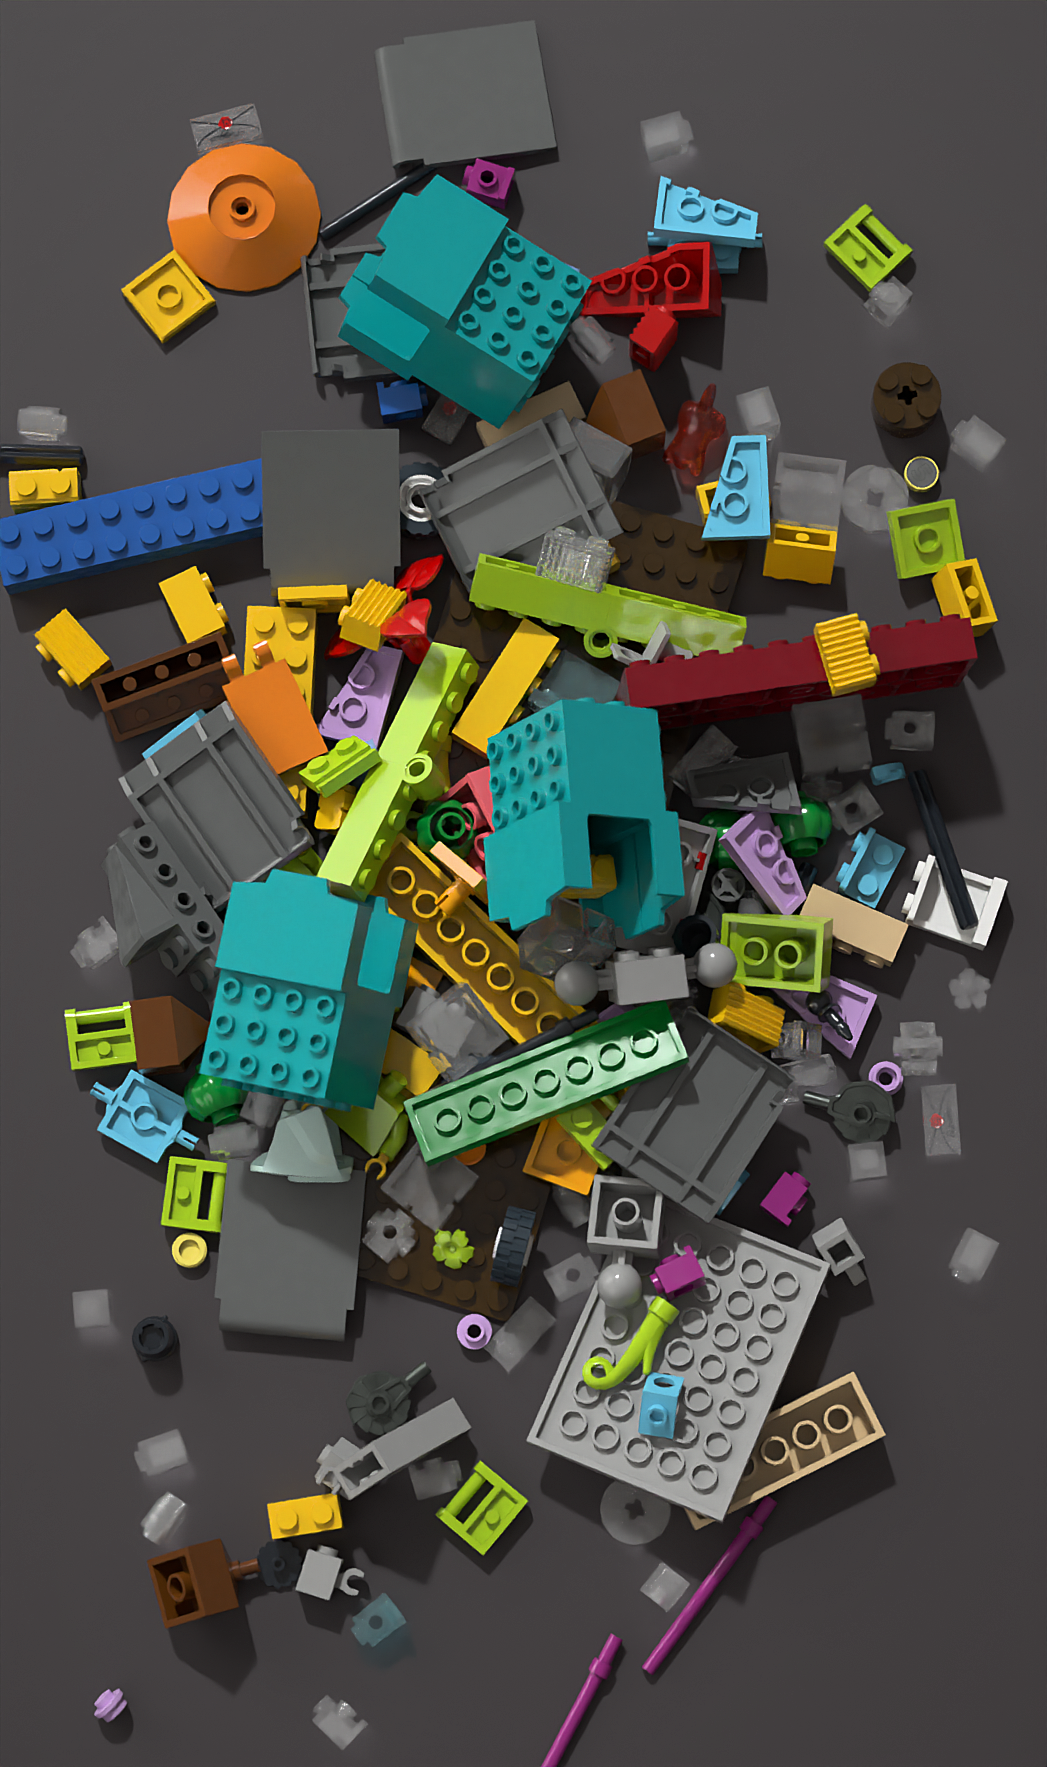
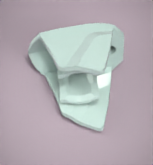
(305, 1147)

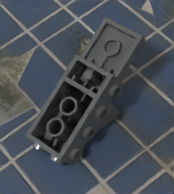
(153, 913)

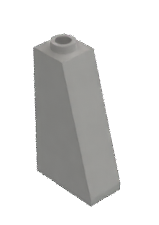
(401, 1448)

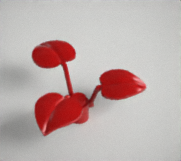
(407, 624)

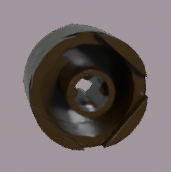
(918, 385)

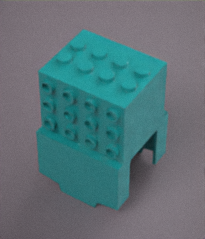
(461, 302)
(576, 787)
(306, 991)

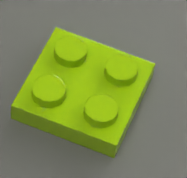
(925, 538)

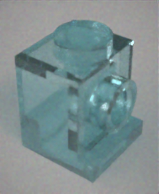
(390, 1615)

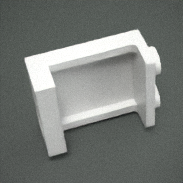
(933, 912)

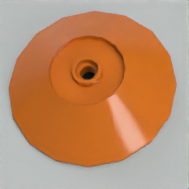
(249, 248)

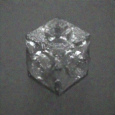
(918, 1048)
(389, 1248)

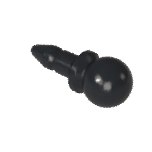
(822, 1005)

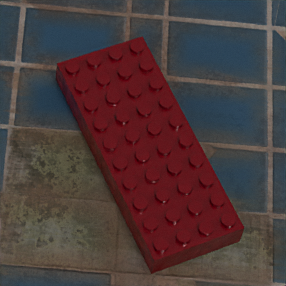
(786, 674)

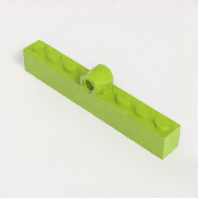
(616, 611)
(402, 774)

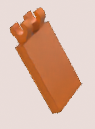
(273, 710)

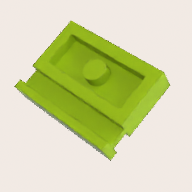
(339, 766)

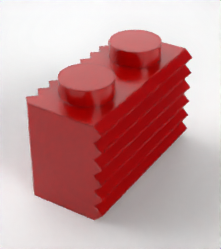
(653, 337)

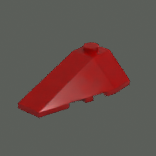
(679, 279)

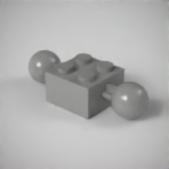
(645, 977)
(628, 1224)

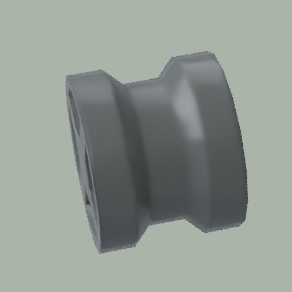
(731, 881)

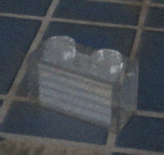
(575, 559)

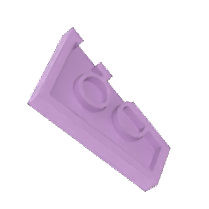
(365, 698)
(760, 856)
(853, 1005)

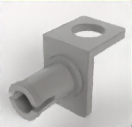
(656, 650)

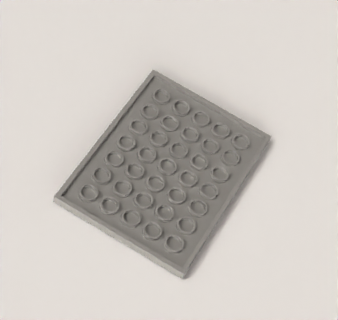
(725, 1342)

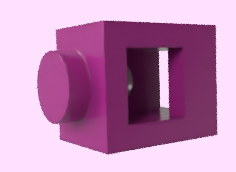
(493, 193)
(786, 1198)
(678, 1275)

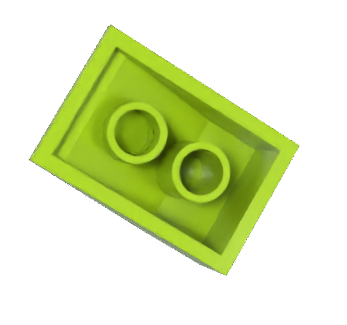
(780, 950)

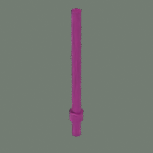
(750, 1529)
(600, 1669)

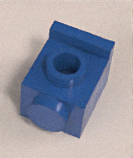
(401, 401)

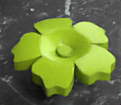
(452, 1248)

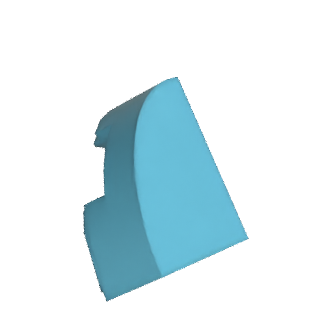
(887, 773)

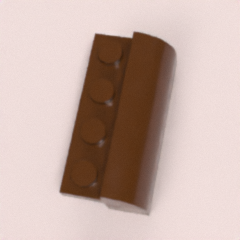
(163, 687)

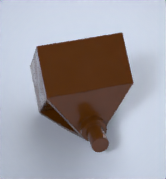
(629, 414)
(166, 1035)
(197, 1581)

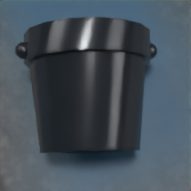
(694, 933)
(154, 1338)

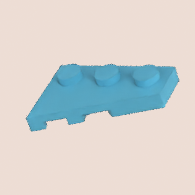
(693, 217)
(742, 493)

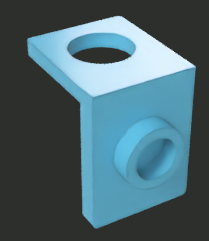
(659, 1405)

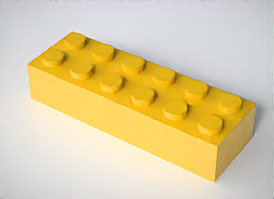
(290, 636)

